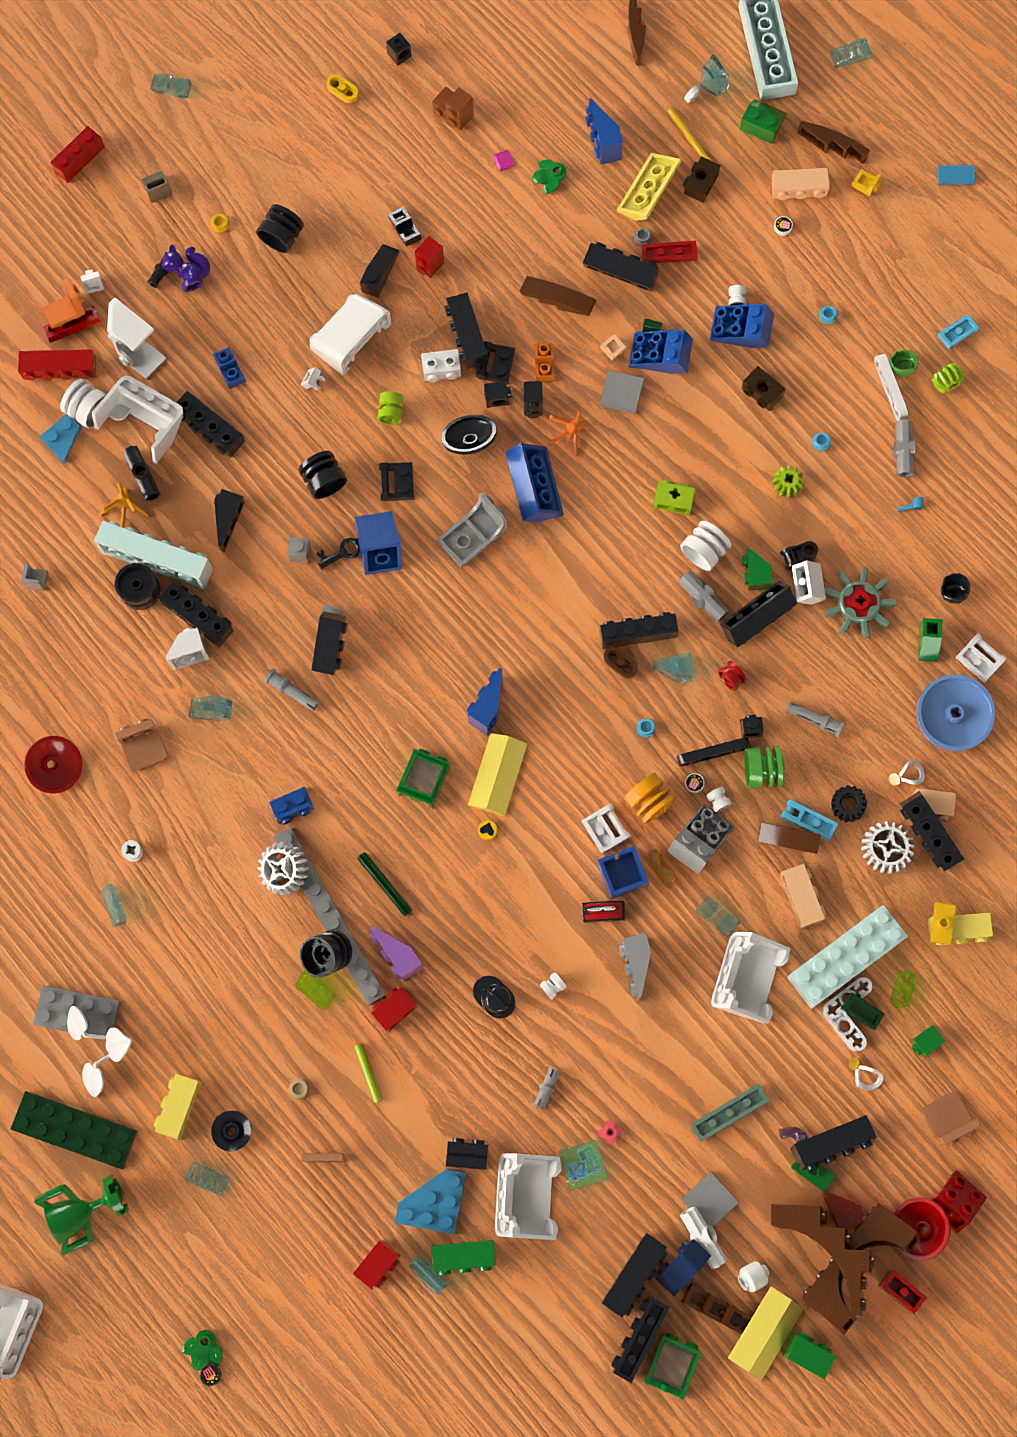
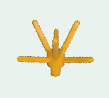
(124, 501)

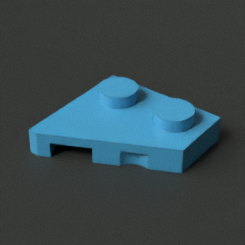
(61, 436)

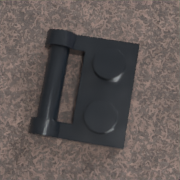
(501, 366)
(403, 481)

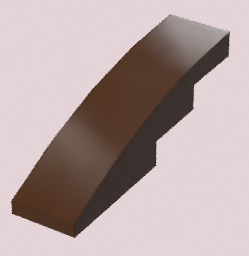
(636, 31)
(829, 139)
(558, 295)
(716, 1308)

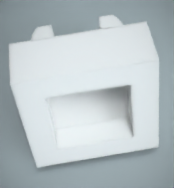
(92, 282)
(311, 378)

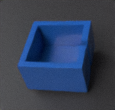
(623, 874)

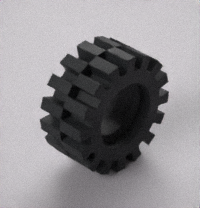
(849, 792)

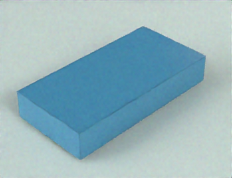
(956, 175)

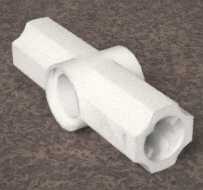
(704, 1235)

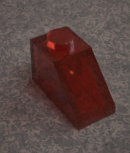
(843, 1211)

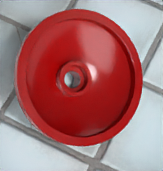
(65, 768)
(925, 1213)

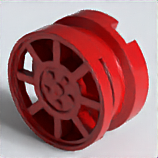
(732, 675)

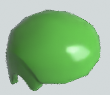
(903, 363)

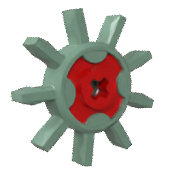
(867, 596)

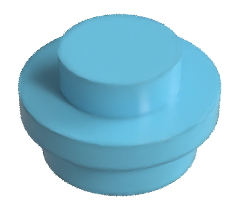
(828, 314)
(821, 441)
(646, 728)

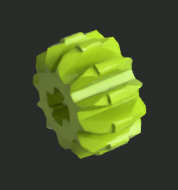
(948, 378)
(788, 474)

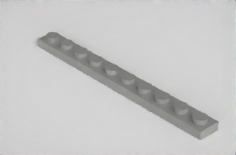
(331, 919)

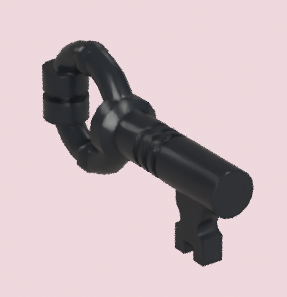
(326, 561)

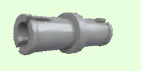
(546, 1088)

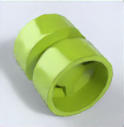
(390, 410)

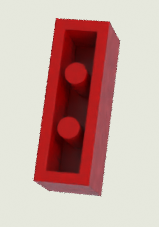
(77, 154)

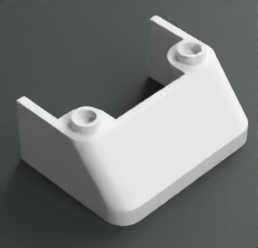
(129, 336)
(145, 404)
(17, 1323)

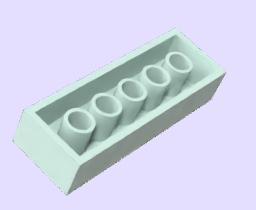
(768, 48)
(157, 555)
(847, 956)

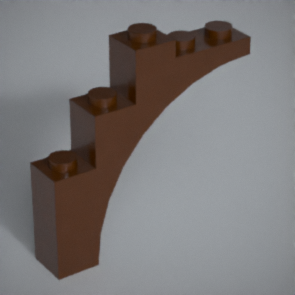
(852, 1263)

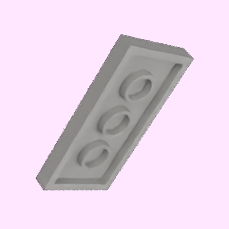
(56, 1003)

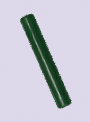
(385, 884)

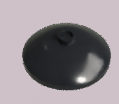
(469, 434)

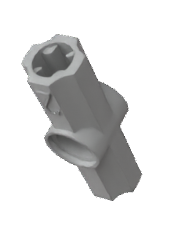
(904, 448)
(703, 596)

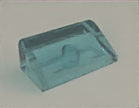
(113, 905)

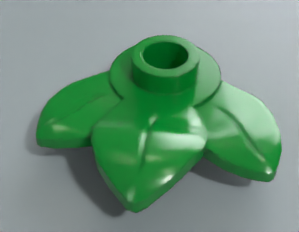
(546, 175)
(201, 1352)

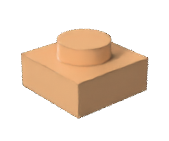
(613, 347)

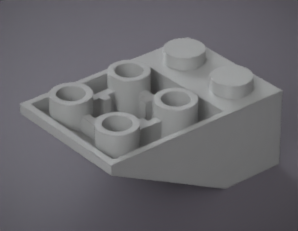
(700, 839)
(637, 957)

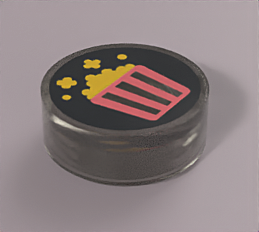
(210, 1375)

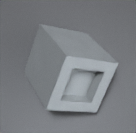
(34, 578)

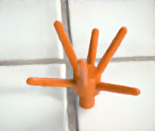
(573, 427)

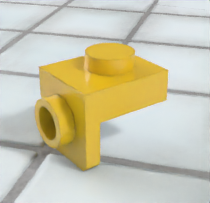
(866, 182)

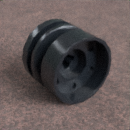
(280, 228)
(322, 474)
(325, 953)

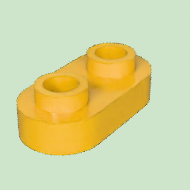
(344, 88)

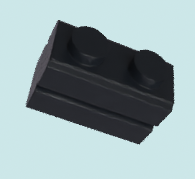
(533, 399)
(467, 1155)

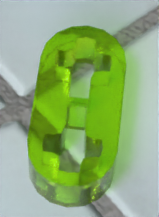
(898, 987)

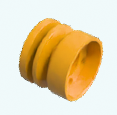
(649, 797)

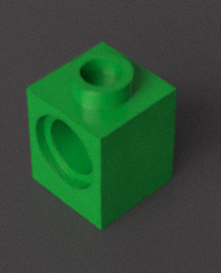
(927, 1041)

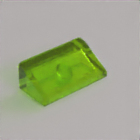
(314, 990)

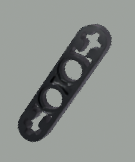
(713, 751)

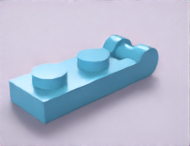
(809, 820)

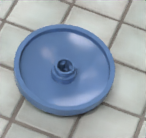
(966, 699)

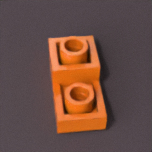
(544, 362)

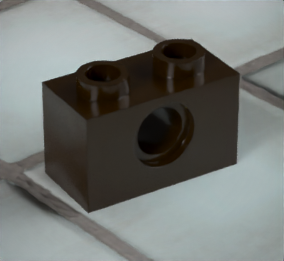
(703, 169)
(757, 379)

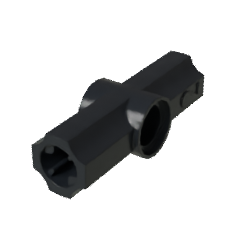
(145, 482)

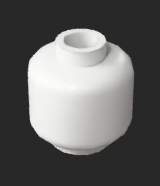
(753, 1276)

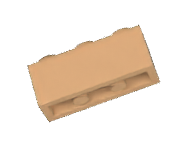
(800, 183)
(803, 896)

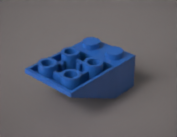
(604, 134)
(743, 325)
(661, 351)
(485, 711)

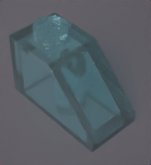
(714, 77)
(677, 668)
(210, 708)

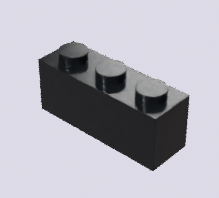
(329, 643)

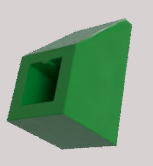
(758, 571)
(929, 639)

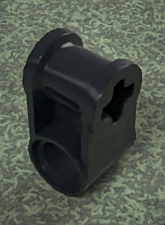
(795, 554)

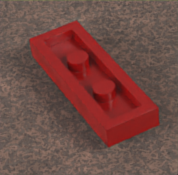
(670, 252)
(87, 320)

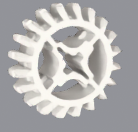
(895, 849)
(276, 869)

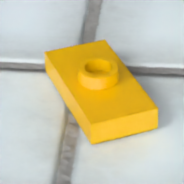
(942, 923)

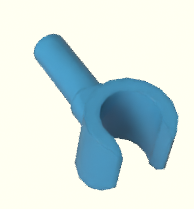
(917, 505)

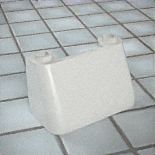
(349, 331)
(748, 975)
(525, 1196)

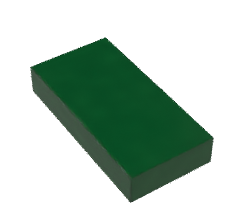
(862, 1011)

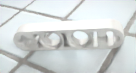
(891, 387)

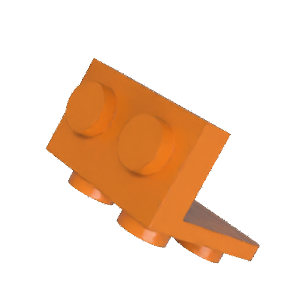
(65, 308)

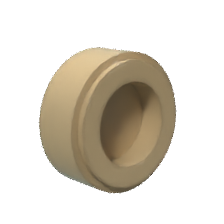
(298, 1089)

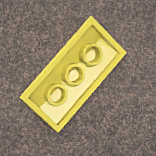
(648, 186)
(497, 774)
(766, 1333)

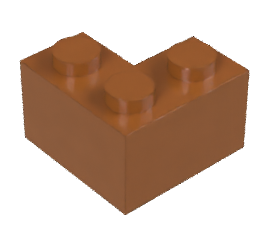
(454, 107)

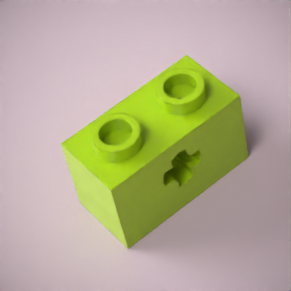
(664, 500)

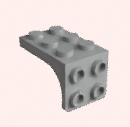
(474, 531)

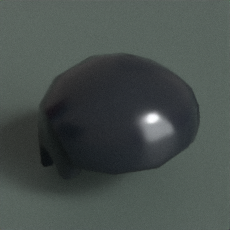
(955, 588)

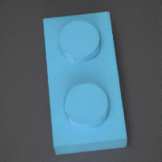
(958, 331)

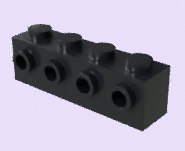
(620, 266)
(467, 331)
(210, 425)
(758, 613)
(196, 614)
(638, 630)
(931, 830)
(833, 1143)
(634, 1275)
(640, 1340)

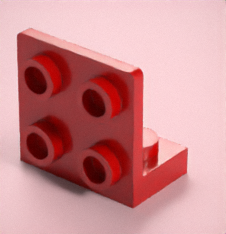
(959, 1200)

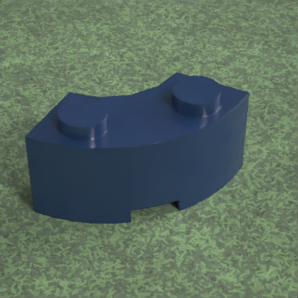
(683, 1266)

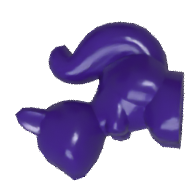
(191, 272)

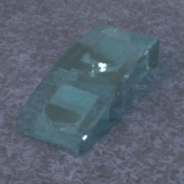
(717, 917)

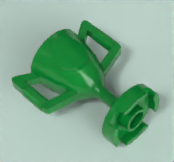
(71, 1215)

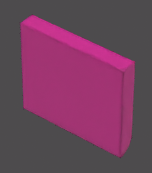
(503, 160)

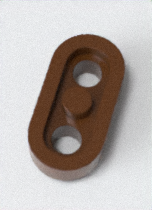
(620, 663)

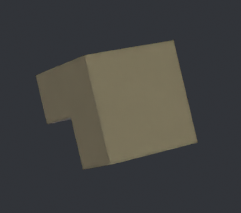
(156, 186)

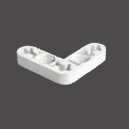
(842, 1015)

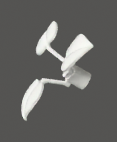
(116, 1044)

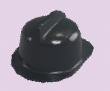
(494, 997)

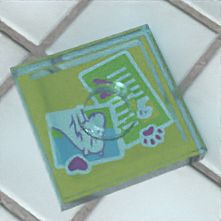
(583, 1165)

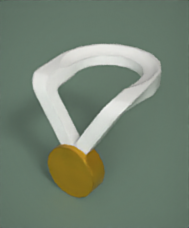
(896, 778)
(856, 1064)

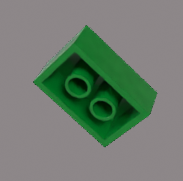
(463, 1257)

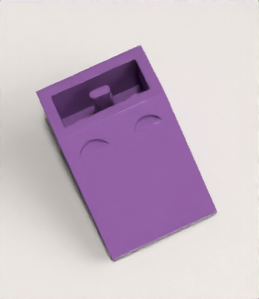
(401, 955)

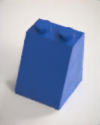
(378, 542)

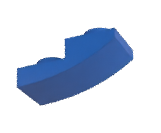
(229, 367)

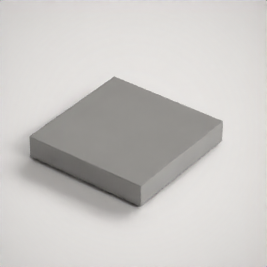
(621, 392)
(710, 1199)

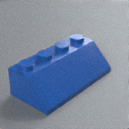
(534, 482)

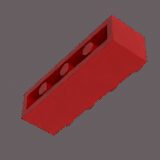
(57, 364)

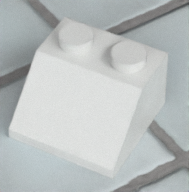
(187, 649)

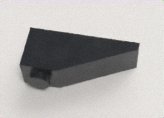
(378, 270)
(227, 511)

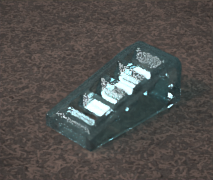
(855, 45)
(189, 1174)

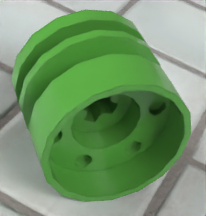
(763, 767)

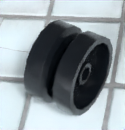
(137, 586)

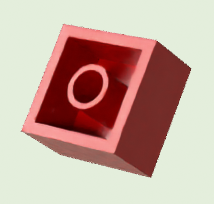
(377, 1264)

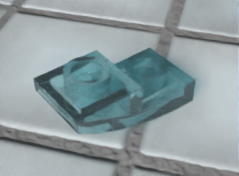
(171, 86)

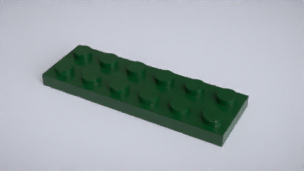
(74, 1130)

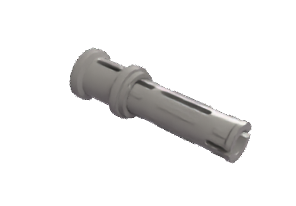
(283, 685)
(823, 722)

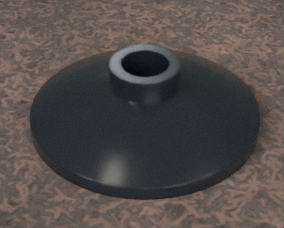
(221, 1127)

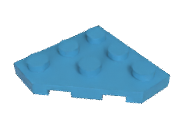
(434, 1204)

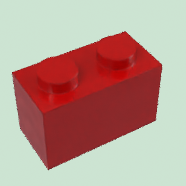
(429, 257)
(393, 1009)
(902, 1291)

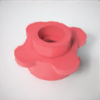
(609, 1126)

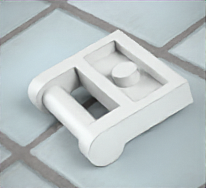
(977, 662)
(601, 832)

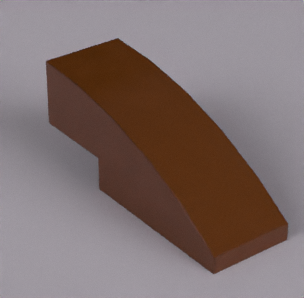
(789, 838)

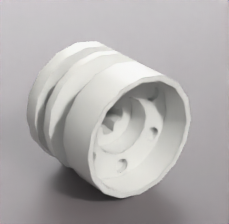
(81, 401)
(705, 545)

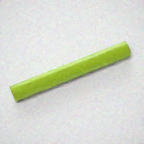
(368, 1073)

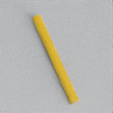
(688, 135)

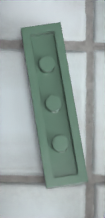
(729, 1112)

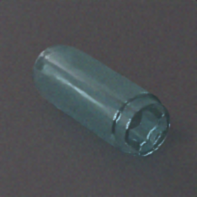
(427, 1276)

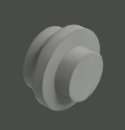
(642, 236)

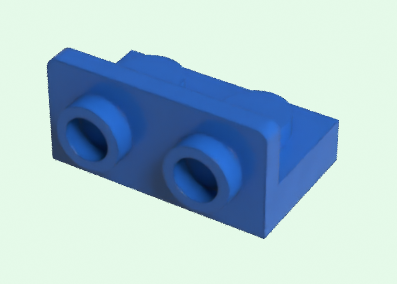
(291, 805)

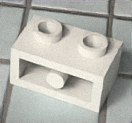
(441, 365)
(808, 582)

